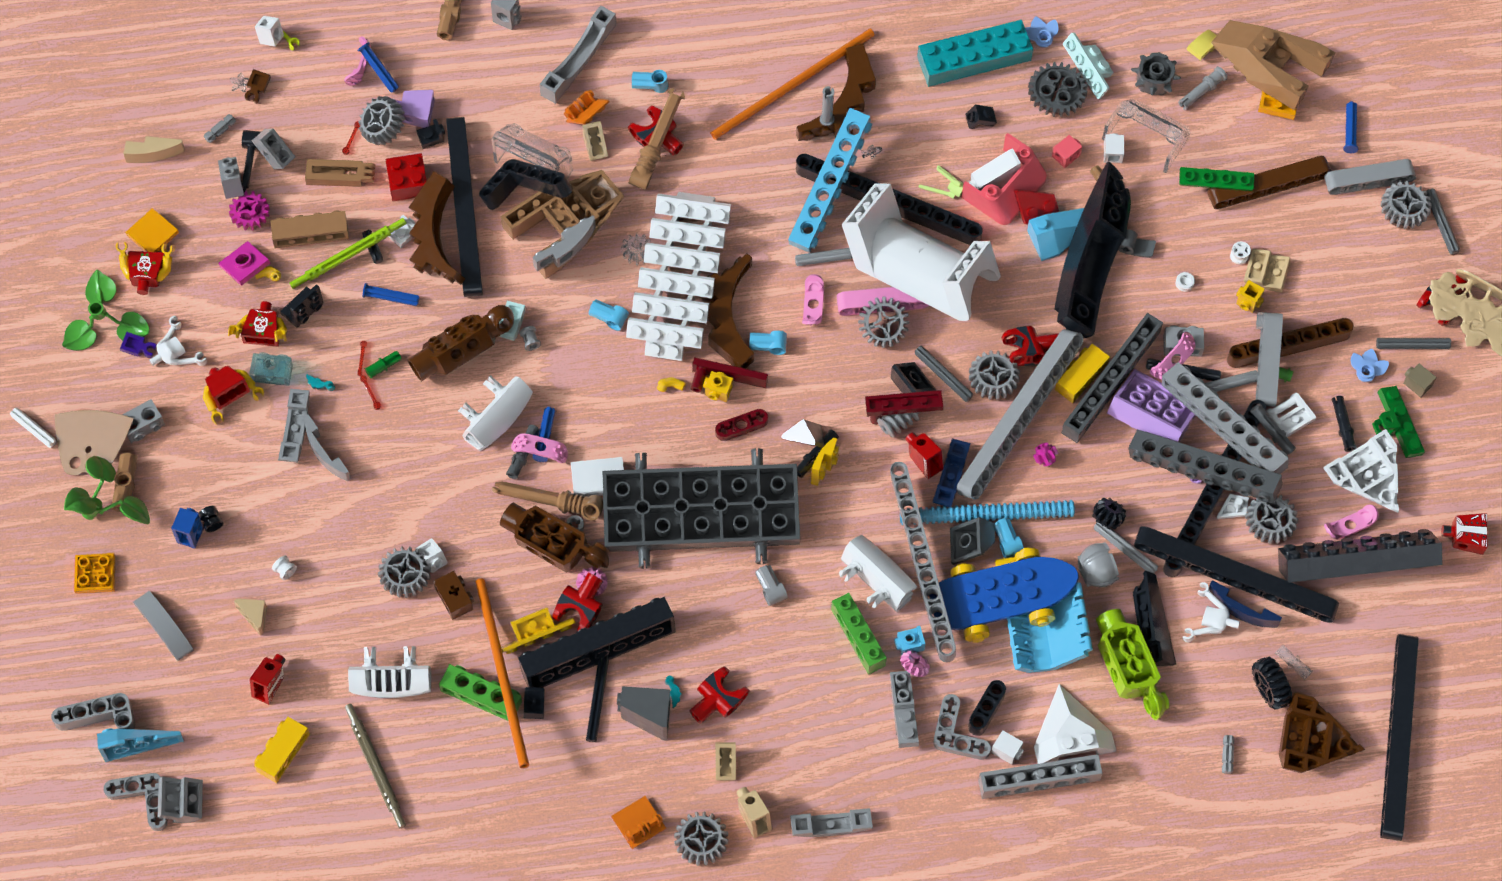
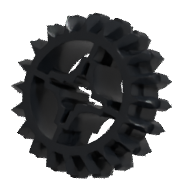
(1272, 683)

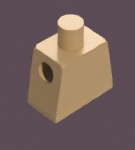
(754, 812)

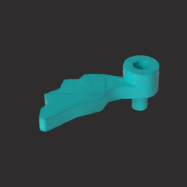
(317, 383)
(675, 690)

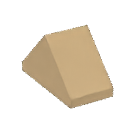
(594, 140)
(254, 612)
(725, 760)

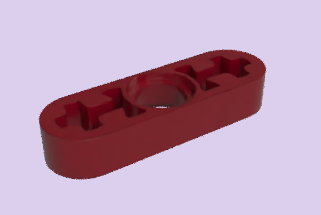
(756, 424)

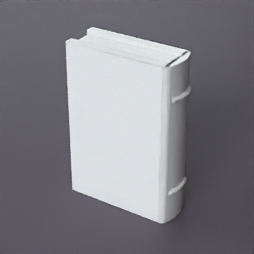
(588, 476)

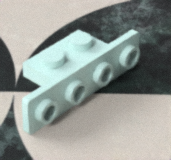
(1091, 64)

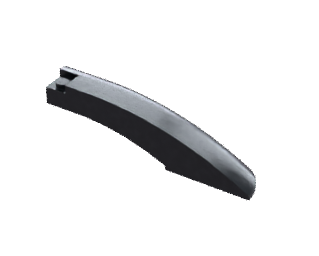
(1093, 252)

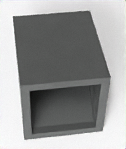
(646, 709)

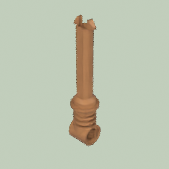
(651, 153)
(564, 501)

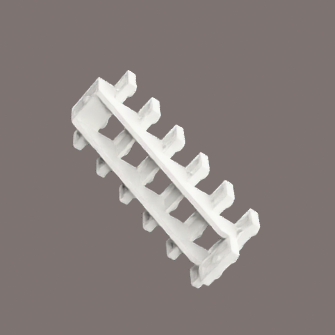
(668, 339)

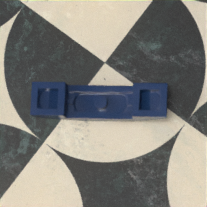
(951, 473)
(1266, 619)

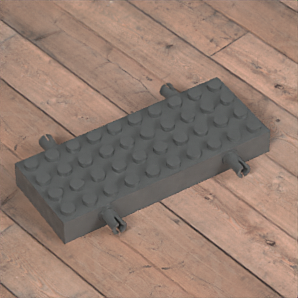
(701, 507)

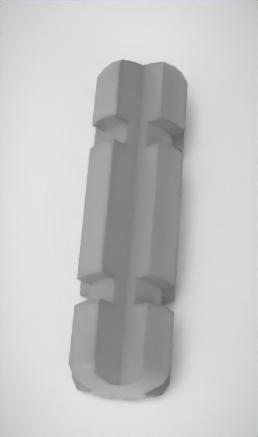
(219, 128)
(1228, 754)

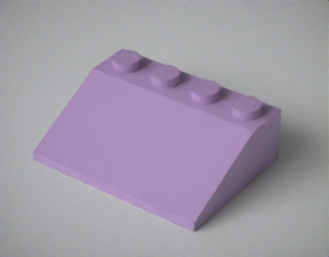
(1150, 407)

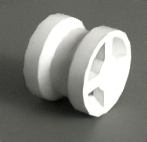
(1240, 248)
(284, 567)

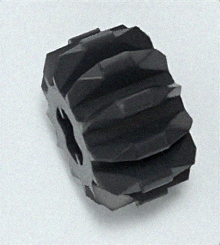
(1109, 513)

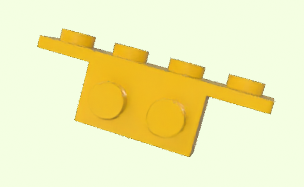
(534, 626)

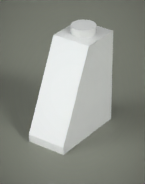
(997, 171)

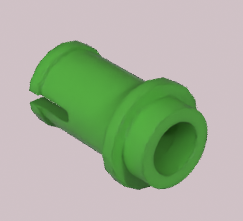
(1285, 374)

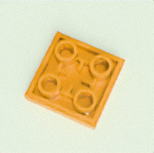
(152, 231)
(94, 573)

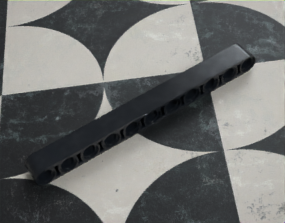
(464, 207)
(911, 213)
(1210, 495)
(1236, 574)
(1399, 737)

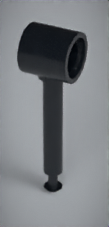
(247, 137)

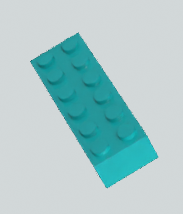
(974, 53)

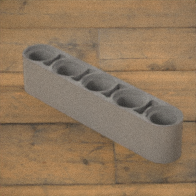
(1369, 176)

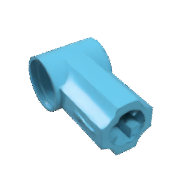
(648, 80)
(613, 316)
(773, 342)
(1009, 542)

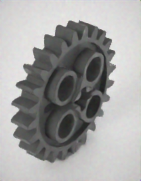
(1042, 83)

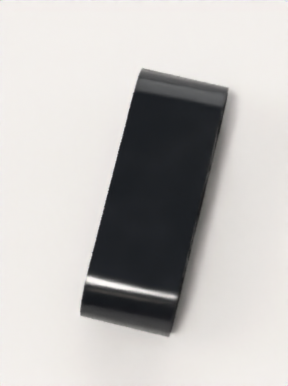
(982, 715)

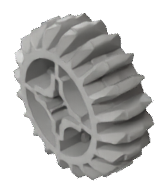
(381, 120)
(1397, 210)
(886, 331)
(1006, 371)
(1277, 531)
(390, 567)
(708, 836)

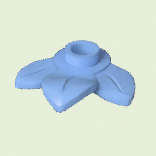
(1041, 30)
(1368, 363)

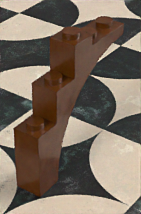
(859, 80)
(428, 209)
(725, 337)

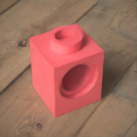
(1067, 151)

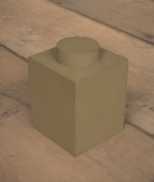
(1419, 379)

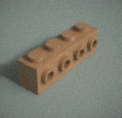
(309, 229)

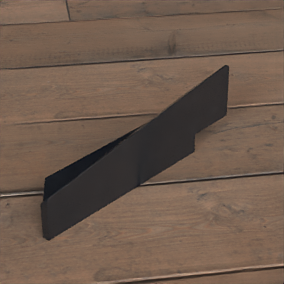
(1152, 620)

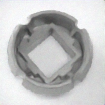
(1098, 566)

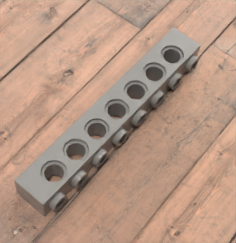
(1213, 418)

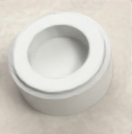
(1185, 281)

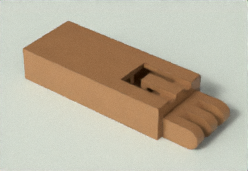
(332, 172)

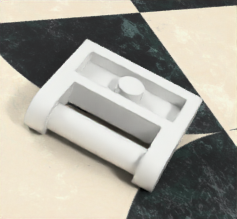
(1294, 419)

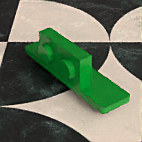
(1216, 179)

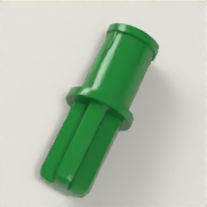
(383, 364)

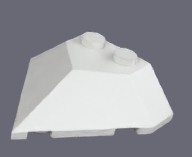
(1369, 471)
(1071, 730)

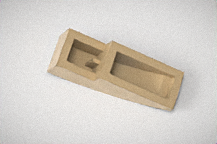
(152, 149)

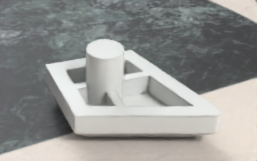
(1234, 507)

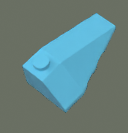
(1053, 232)
(126, 742)

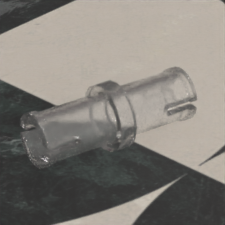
(1293, 662)

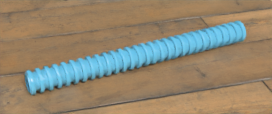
(996, 511)

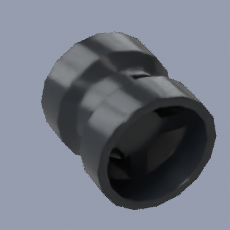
(210, 517)

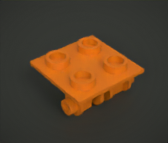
(585, 108)
(638, 822)

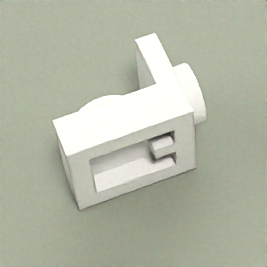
(401, 235)
(433, 555)

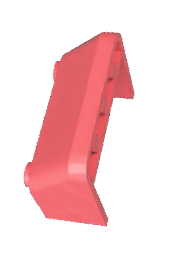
(1002, 203)

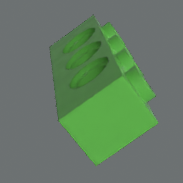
(858, 633)
(450, 685)

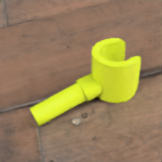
(291, 40)

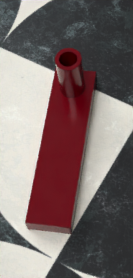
(704, 367)
(902, 404)

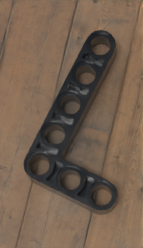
(523, 174)

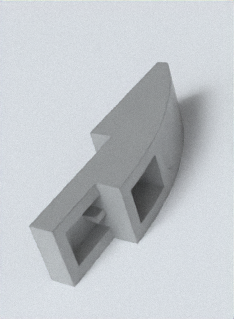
(572, 242)
(904, 709)

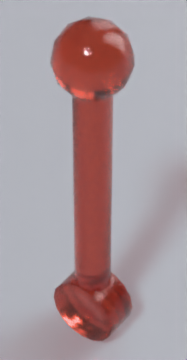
(345, 150)
(363, 344)
(376, 405)

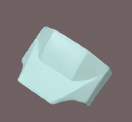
(518, 311)

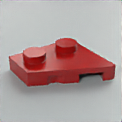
(1035, 204)

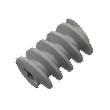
(893, 422)

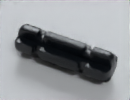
(374, 249)

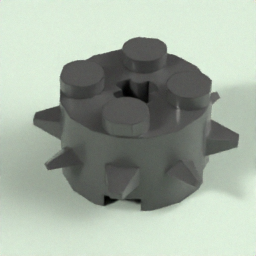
(1155, 74)

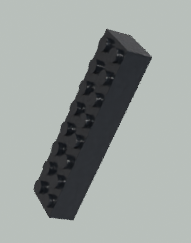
(1359, 555)
(588, 645)

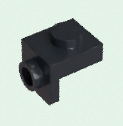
(980, 115)
(534, 703)

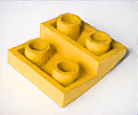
(824, 461)

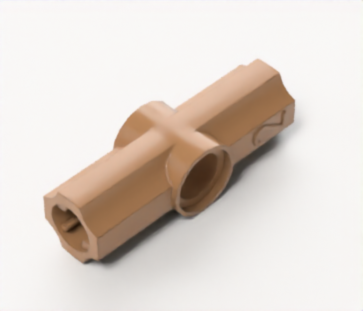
(449, 15)
(125, 471)

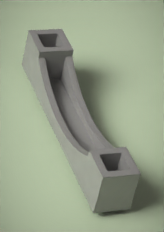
(560, 79)

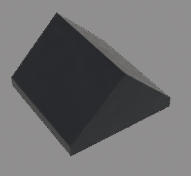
(910, 378)

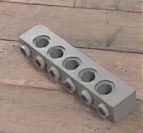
(1040, 776)

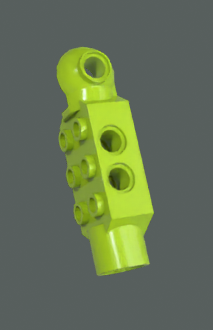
(1130, 662)

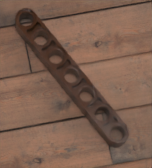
(1273, 182)
(1298, 338)

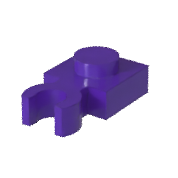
(135, 344)

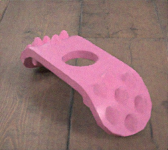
(357, 74)
(813, 291)
(1184, 347)
(554, 449)
(1363, 519)

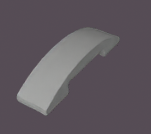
(295, 426)
(336, 466)
(163, 625)
(831, 824)

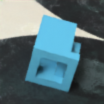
(917, 644)

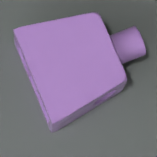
(418, 107)

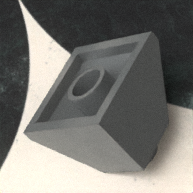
(971, 539)

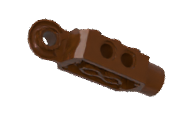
(461, 342)
(552, 538)

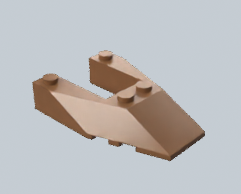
(1264, 52)
(591, 195)

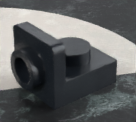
(431, 135)

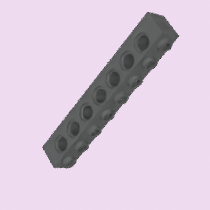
(1112, 378)
(1200, 458)

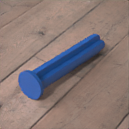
(378, 67)
(1351, 128)
(390, 295)
(545, 431)

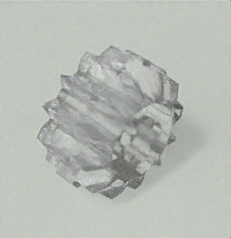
(629, 248)

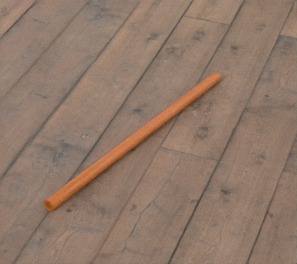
(790, 85)
(502, 673)

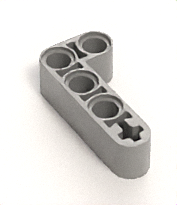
(92, 716)

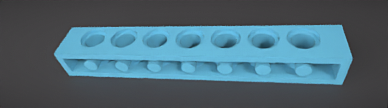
(853, 120)

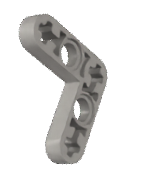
(948, 733)
(150, 793)

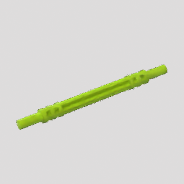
(348, 253)

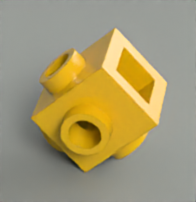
(1250, 296)
(718, 386)

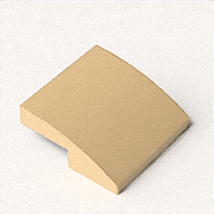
(1267, 270)

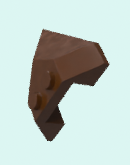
(1312, 736)

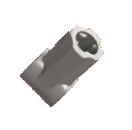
(772, 589)

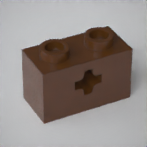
(458, 604)

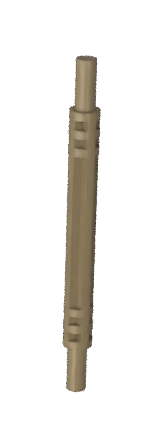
(375, 766)

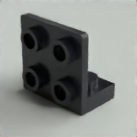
(303, 306)

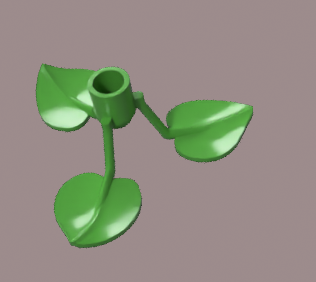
(99, 289)
(80, 501)

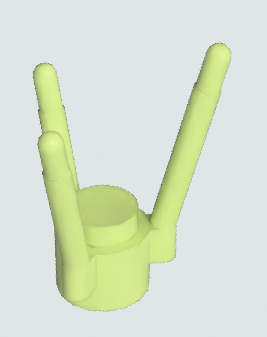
(955, 185)

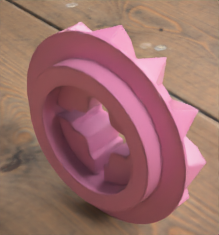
(598, 573)
(920, 669)

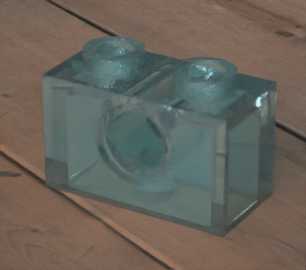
(279, 375)

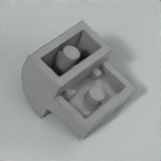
(180, 799)

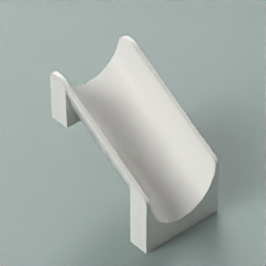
(912, 259)

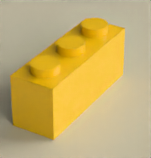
(1082, 372)
(281, 749)

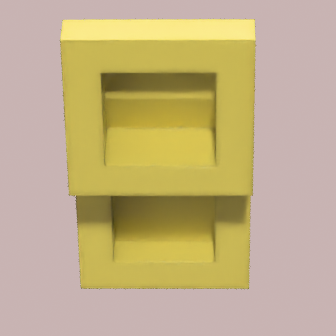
(1202, 44)

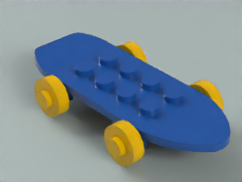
(1005, 592)

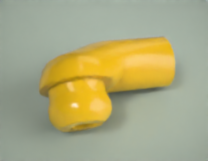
(269, 272)
(670, 382)

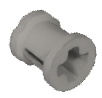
(530, 338)

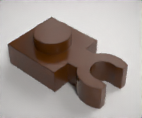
(257, 83)

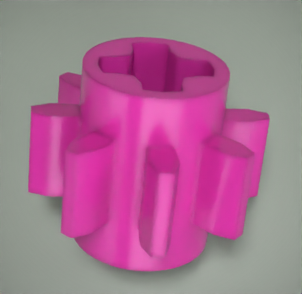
(1045, 454)

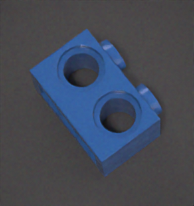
(187, 527)

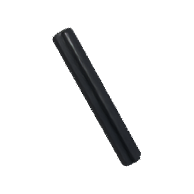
(1198, 372)

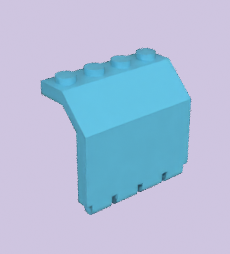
(1055, 644)

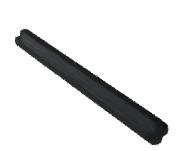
(597, 699)

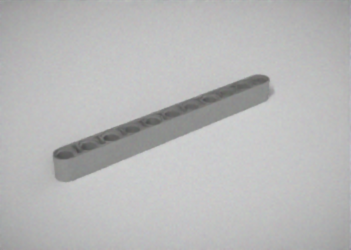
(1019, 414)
(927, 568)

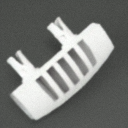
(498, 415)
(877, 572)
(389, 680)

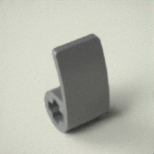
(1137, 247)

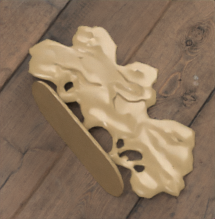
(1479, 317)

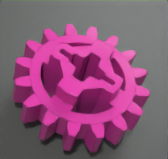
(249, 209)

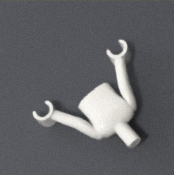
(171, 349)
(1213, 618)

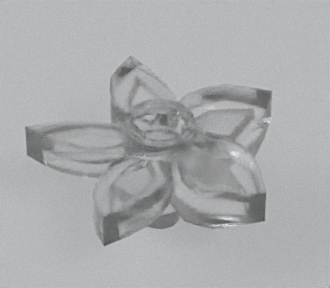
(239, 82)
(872, 151)

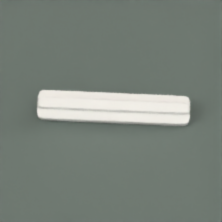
(33, 427)

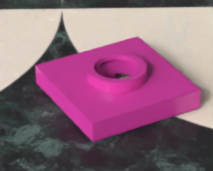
(244, 272)

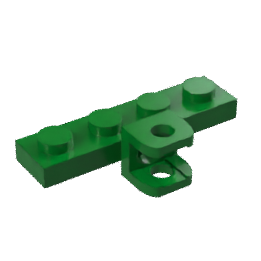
(1398, 422)

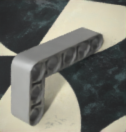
(1269, 356)

